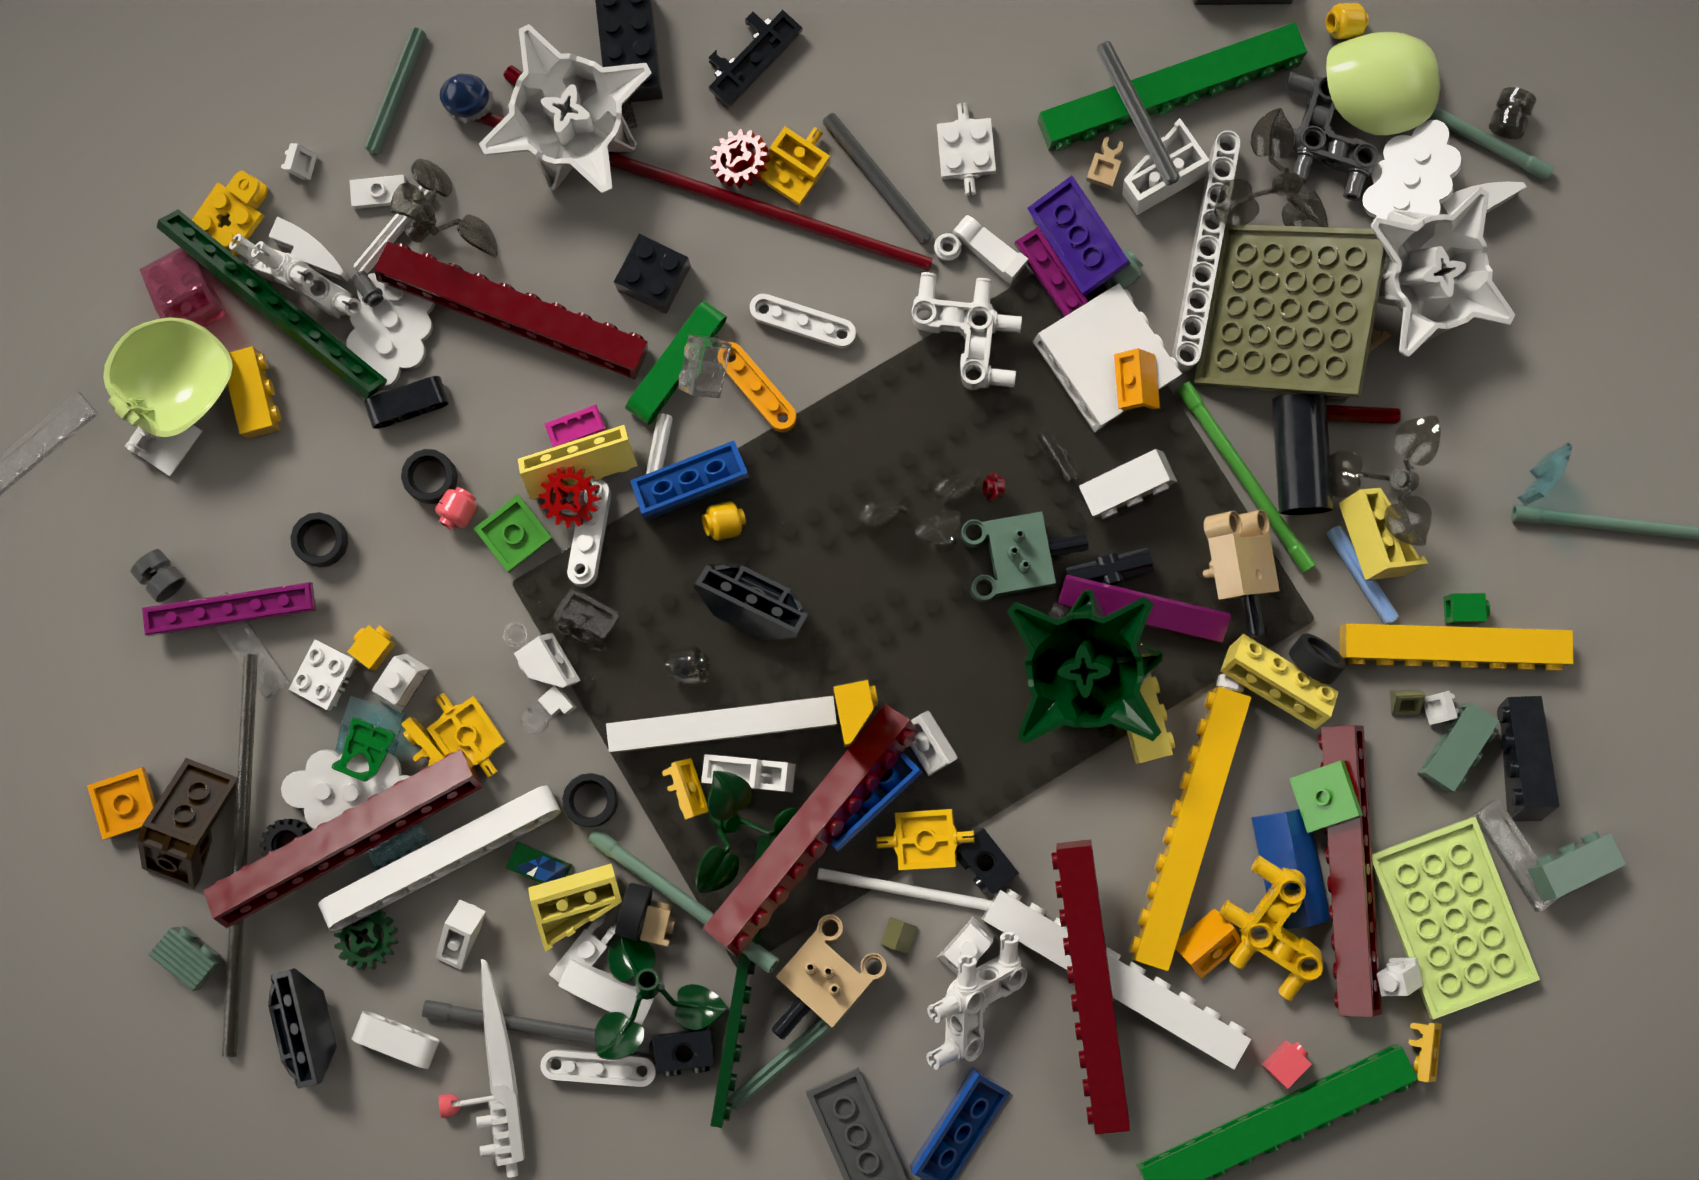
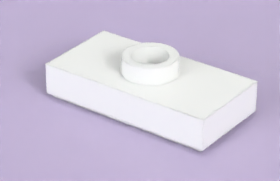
(374, 191)

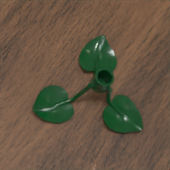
(726, 797)
(621, 1037)

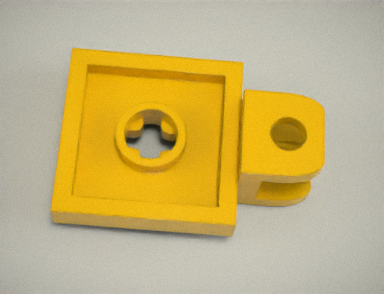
(240, 201)

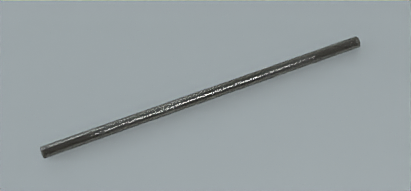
(240, 849)

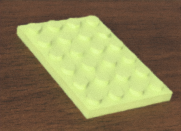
(1453, 917)

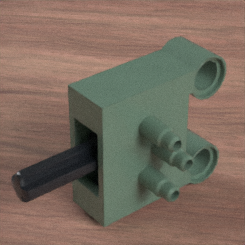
(1019, 553)

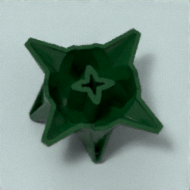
(1066, 687)

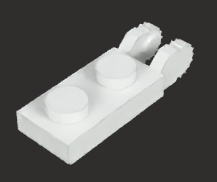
(586, 948)

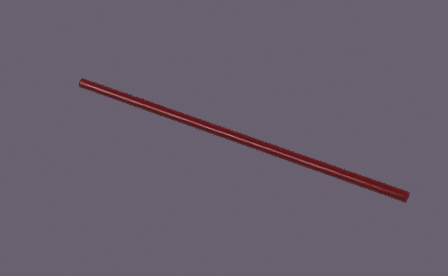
(755, 206)

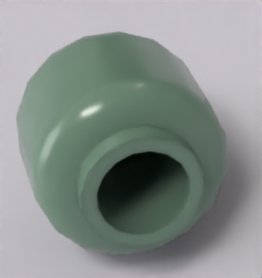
(1129, 274)

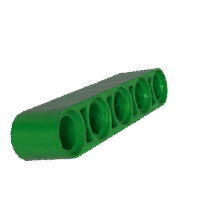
(664, 376)

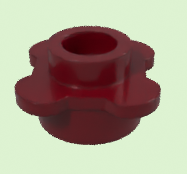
(993, 487)

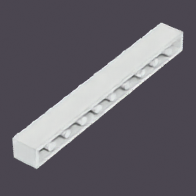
(1128, 983)

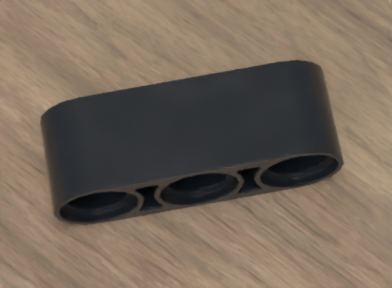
(406, 402)

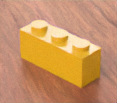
(252, 394)

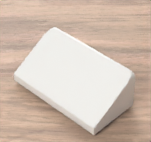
(931, 744)

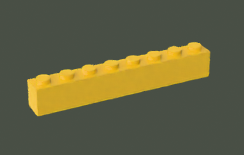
(1456, 645)

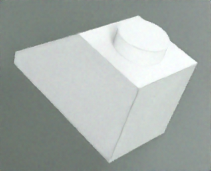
(546, 662)
(459, 934)

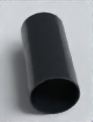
(1302, 454)

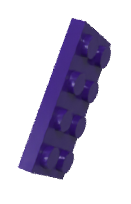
(1078, 235)

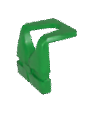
(366, 740)

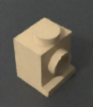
(658, 923)

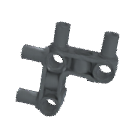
(1330, 148)

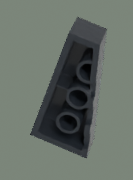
(1527, 759)

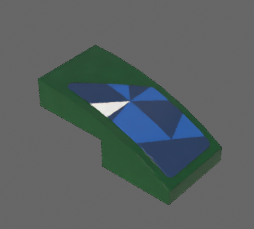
(537, 864)

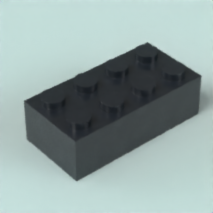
(630, 38)

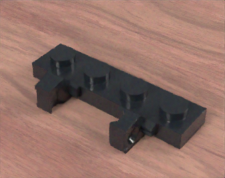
(769, 42)

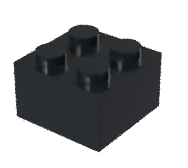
(652, 273)

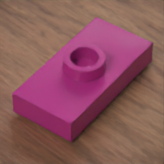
(575, 426)

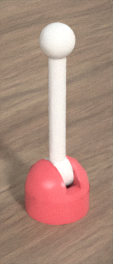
(450, 1104)

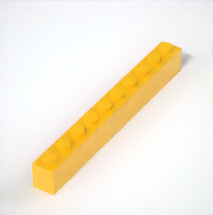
(1190, 828)

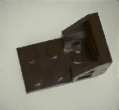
(179, 827)

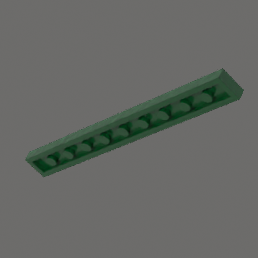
(271, 303)
(736, 1023)

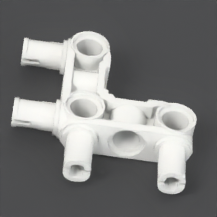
(296, 275)
(958, 317)
(968, 999)

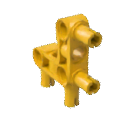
(1277, 942)

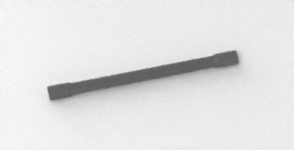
(448, 1012)

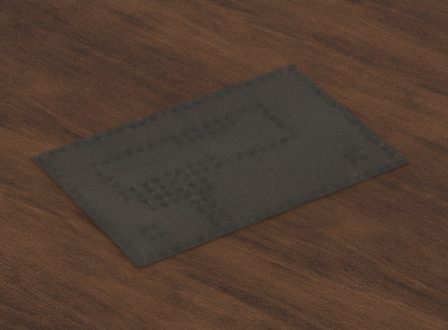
(890, 602)

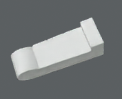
(990, 249)

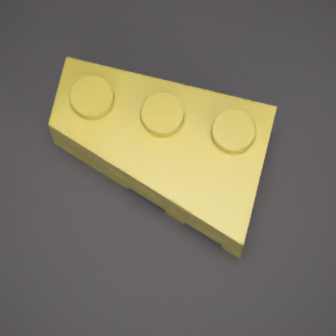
(1375, 547)
(573, 901)

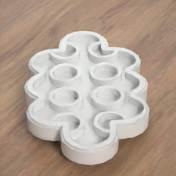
(1414, 172)
(391, 332)
(328, 792)

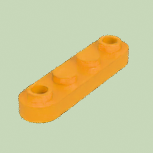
(760, 390)

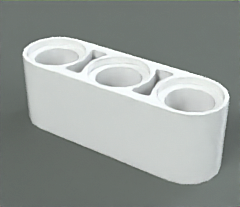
(395, 1039)

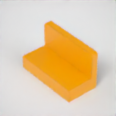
(1136, 379)
(1208, 943)

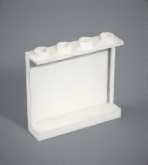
(1084, 346)

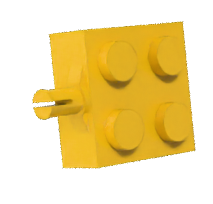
(795, 164)

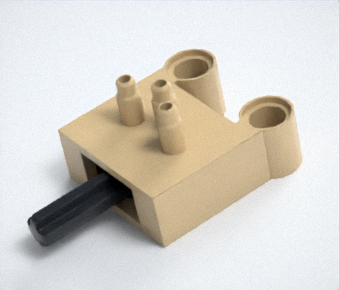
(1242, 561)
(823, 981)

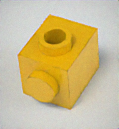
(372, 646)

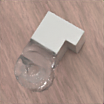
(538, 715)

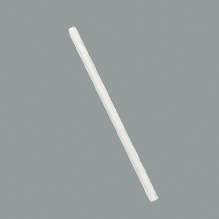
(903, 889)

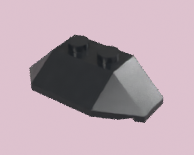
(751, 601)
(301, 1027)

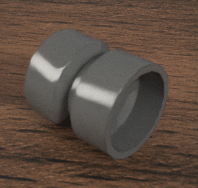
(155, 572)

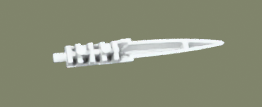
(504, 1109)

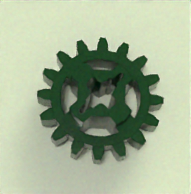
(359, 949)

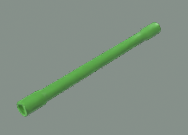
(1196, 405)

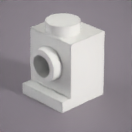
(1400, 977)

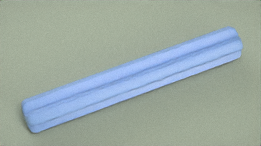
(1370, 587)

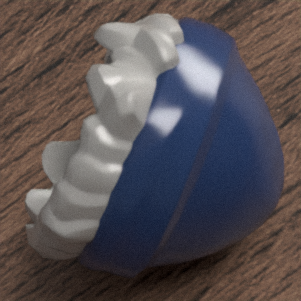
(466, 97)

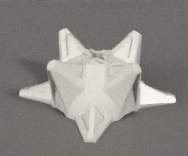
(567, 112)
(1438, 271)

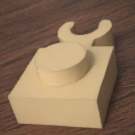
(1105, 167)

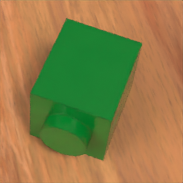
(1466, 608)

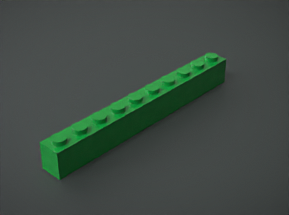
(1174, 86)
(1284, 1119)

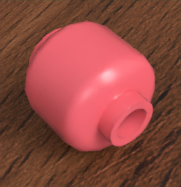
(456, 508)

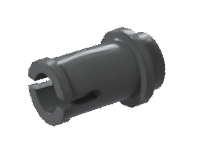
(371, 294)

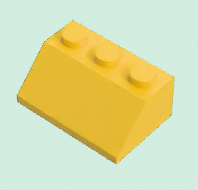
(854, 706)

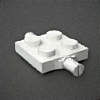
(966, 149)

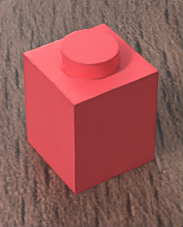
(1287, 1063)

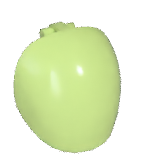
(1383, 82)
(166, 375)

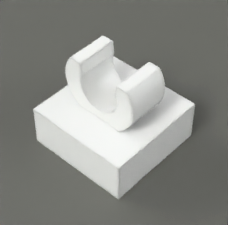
(299, 161)
(1440, 707)

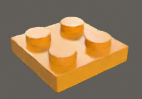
(122, 802)

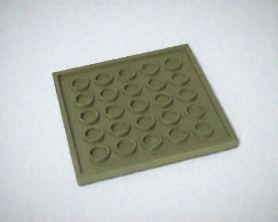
(1292, 309)

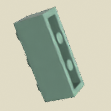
(1459, 748)
(1575, 865)

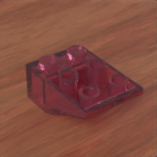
(182, 289)

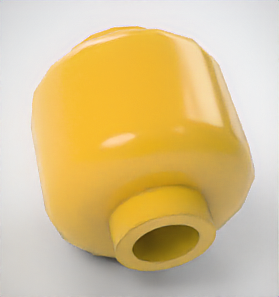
(1346, 21)
(723, 521)

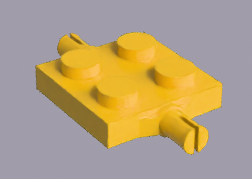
(467, 729)
(925, 839)

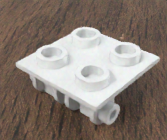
(163, 452)
(323, 675)

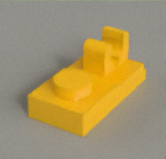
(418, 735)
(688, 788)
(1427, 1061)

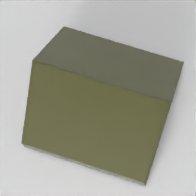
(1406, 702)
(899, 935)

